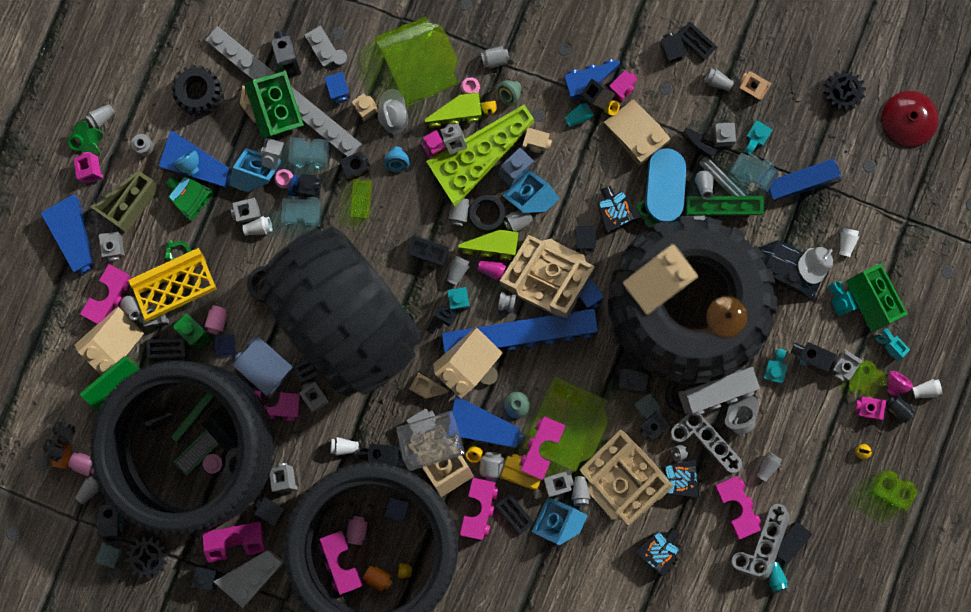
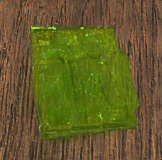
(419, 59)
(584, 422)

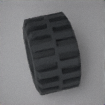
(191, 76)

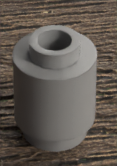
(495, 57)
(144, 150)
(459, 214)
(517, 221)

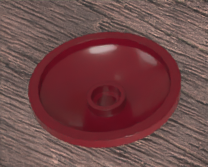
(904, 129)

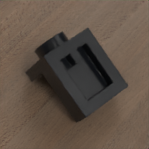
(441, 317)

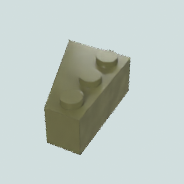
(127, 201)

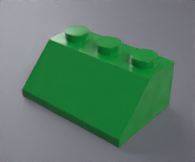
(273, 104)
(876, 297)
(106, 382)

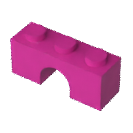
(117, 283)
(287, 407)
(533, 462)
(746, 522)
(476, 526)
(217, 542)
(344, 579)

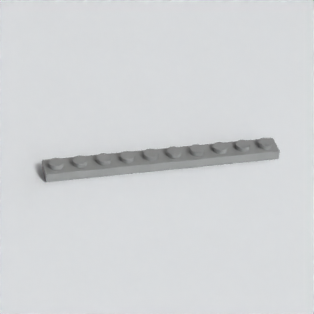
(309, 112)

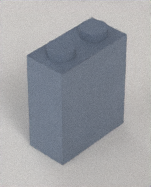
(262, 366)

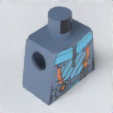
(515, 167)

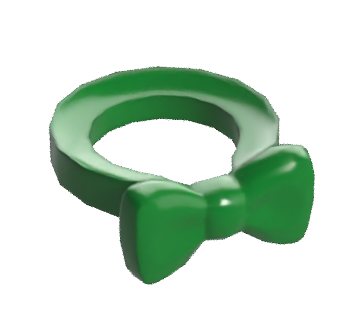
(170, 245)

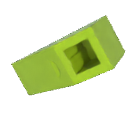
(462, 108)
(495, 243)

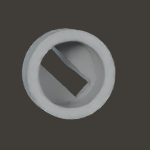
(679, 452)

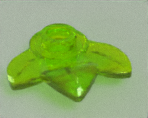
(867, 382)

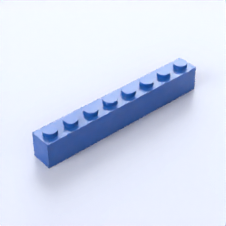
(532, 331)

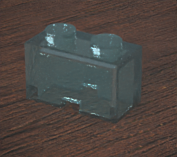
(309, 153)
(751, 169)
(301, 210)

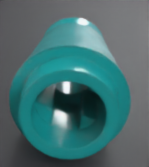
(579, 115)
(777, 579)

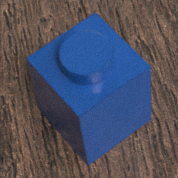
(337, 88)
(590, 295)

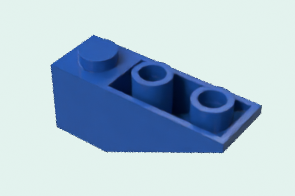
(577, 80)

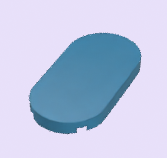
(665, 185)

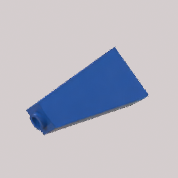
(210, 169)
(805, 180)
(70, 232)
(483, 426)

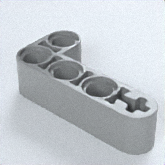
(709, 445)
(765, 541)

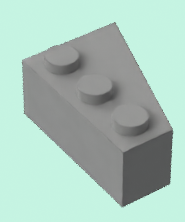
(250, 577)

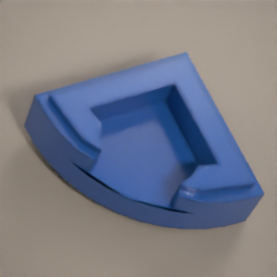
(294, 185)

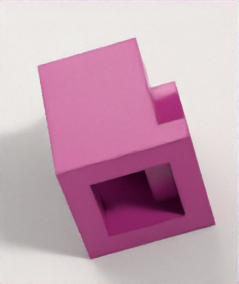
(623, 85)
(433, 144)
(87, 168)
(878, 408)

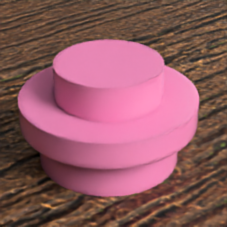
(470, 85)
(283, 178)
(212, 463)

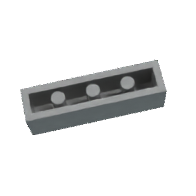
(727, 389)

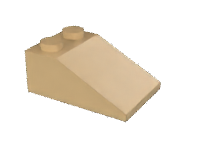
(637, 132)
(660, 279)
(109, 341)
(467, 362)
(448, 474)

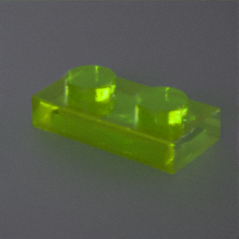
(361, 199)

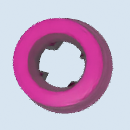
(492, 269)

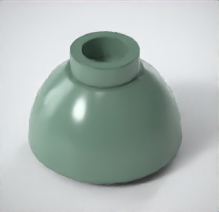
(509, 92)
(516, 404)

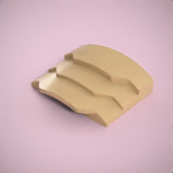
(547, 275)
(624, 479)

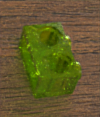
(892, 495)

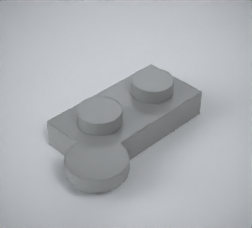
(324, 49)

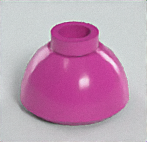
(898, 383)

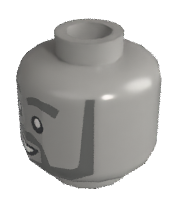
(492, 466)

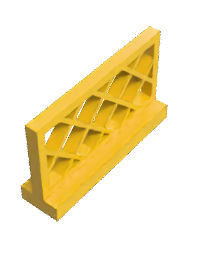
(168, 273)

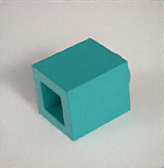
(458, 299)

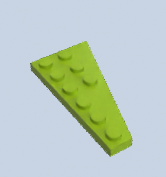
(465, 168)

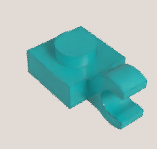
(758, 136)
(843, 301)
(895, 346)
(775, 370)

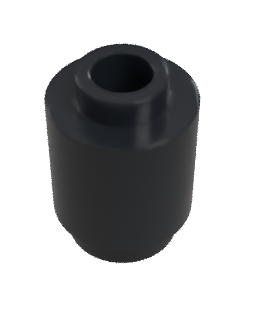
(899, 409)

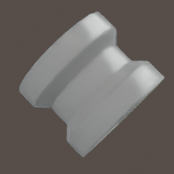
(506, 302)

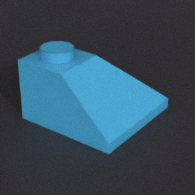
(248, 172)
(531, 194)
(558, 522)

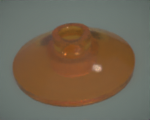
(717, 320)

